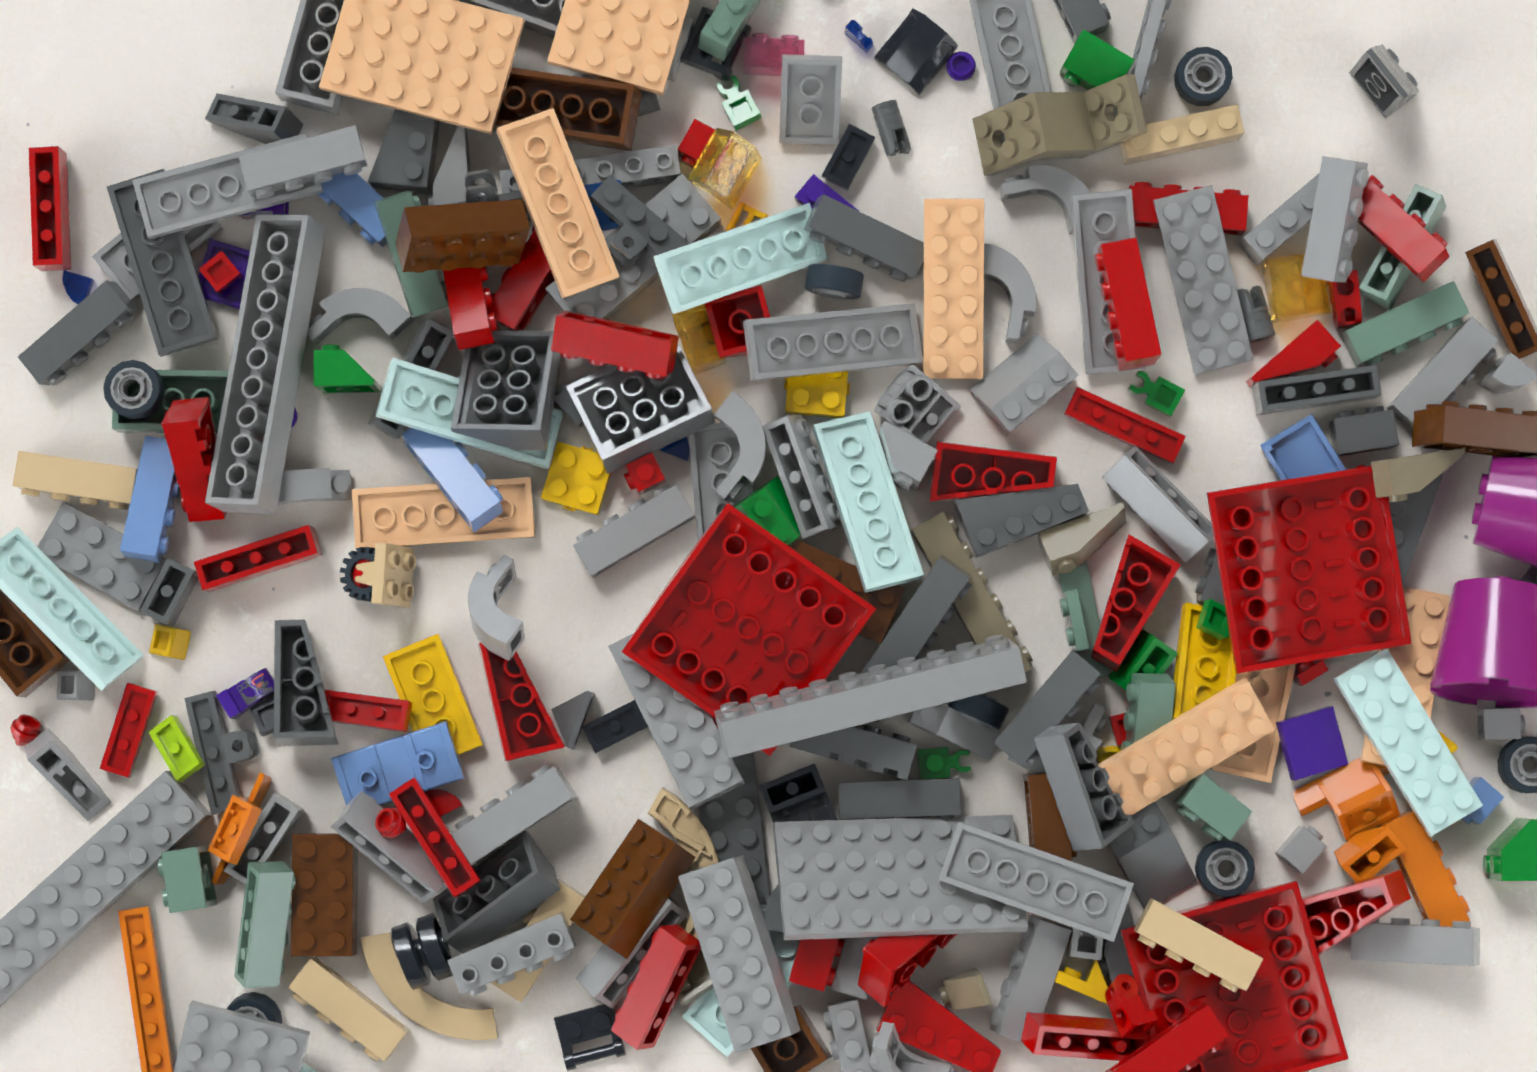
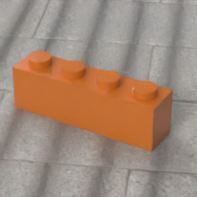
(1425, 872)

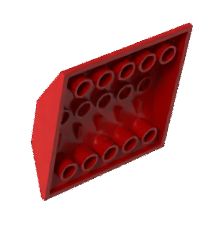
(1308, 569)
(745, 618)
(1286, 1012)

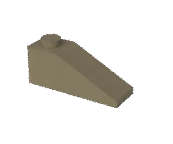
(1410, 474)
(1077, 540)
(965, 990)

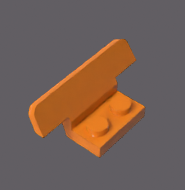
(1355, 795)
(237, 827)

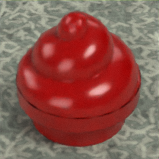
(25, 729)
(390, 823)

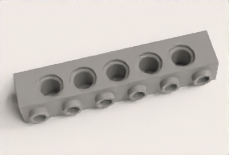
(632, 168)

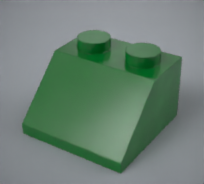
(1094, 62)
(339, 373)
(771, 510)
(1513, 853)

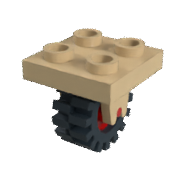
(380, 574)

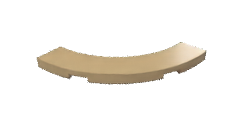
(687, 830)
(418, 1003)

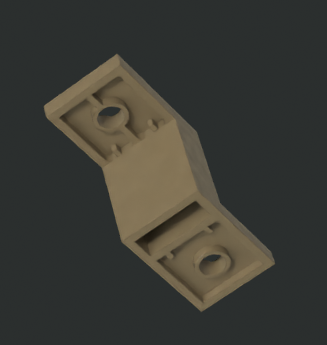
(1059, 125)

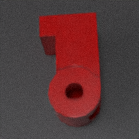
(1346, 301)
(1128, 1007)

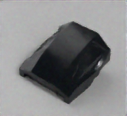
(917, 50)

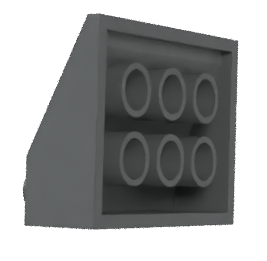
(508, 390)
(639, 414)

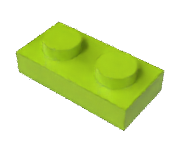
(176, 748)

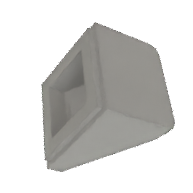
(74, 686)

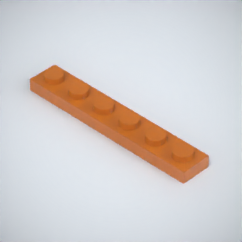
(146, 990)

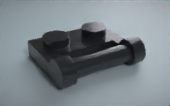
(704, 61)
(584, 1026)

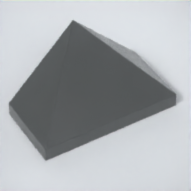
(571, 717)

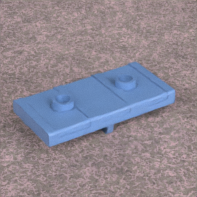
(1302, 451)
(384, 766)

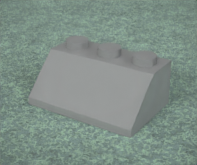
(1023, 383)
(905, 455)

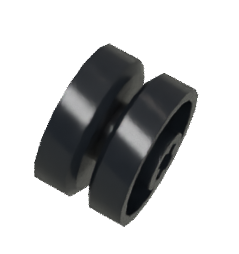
(422, 951)

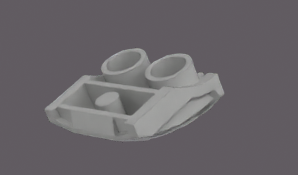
(916, 404)

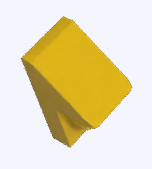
(1092, 985)

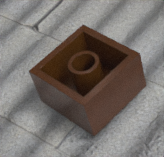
(796, 1052)

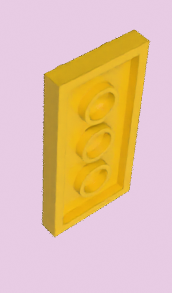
(1202, 663)
(428, 680)

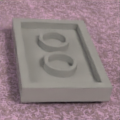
(810, 99)

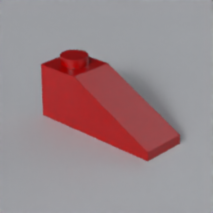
(1303, 354)

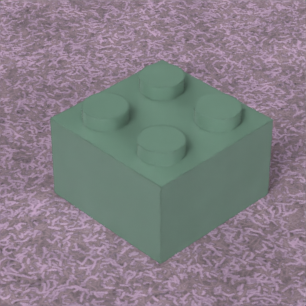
(1212, 807)
(187, 879)

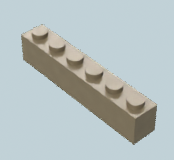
(978, 608)

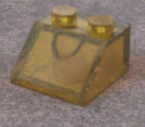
(726, 166)
(1291, 294)
(697, 339)

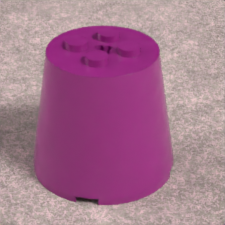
(1508, 509)
(1489, 644)

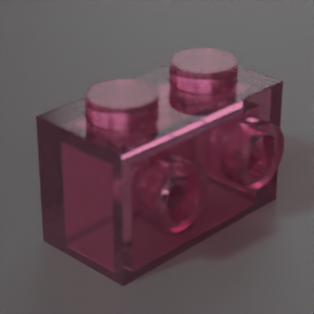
(764, 54)

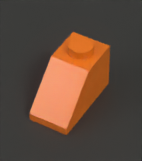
(1369, 852)

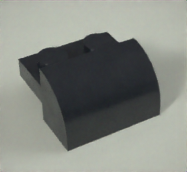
(798, 797)

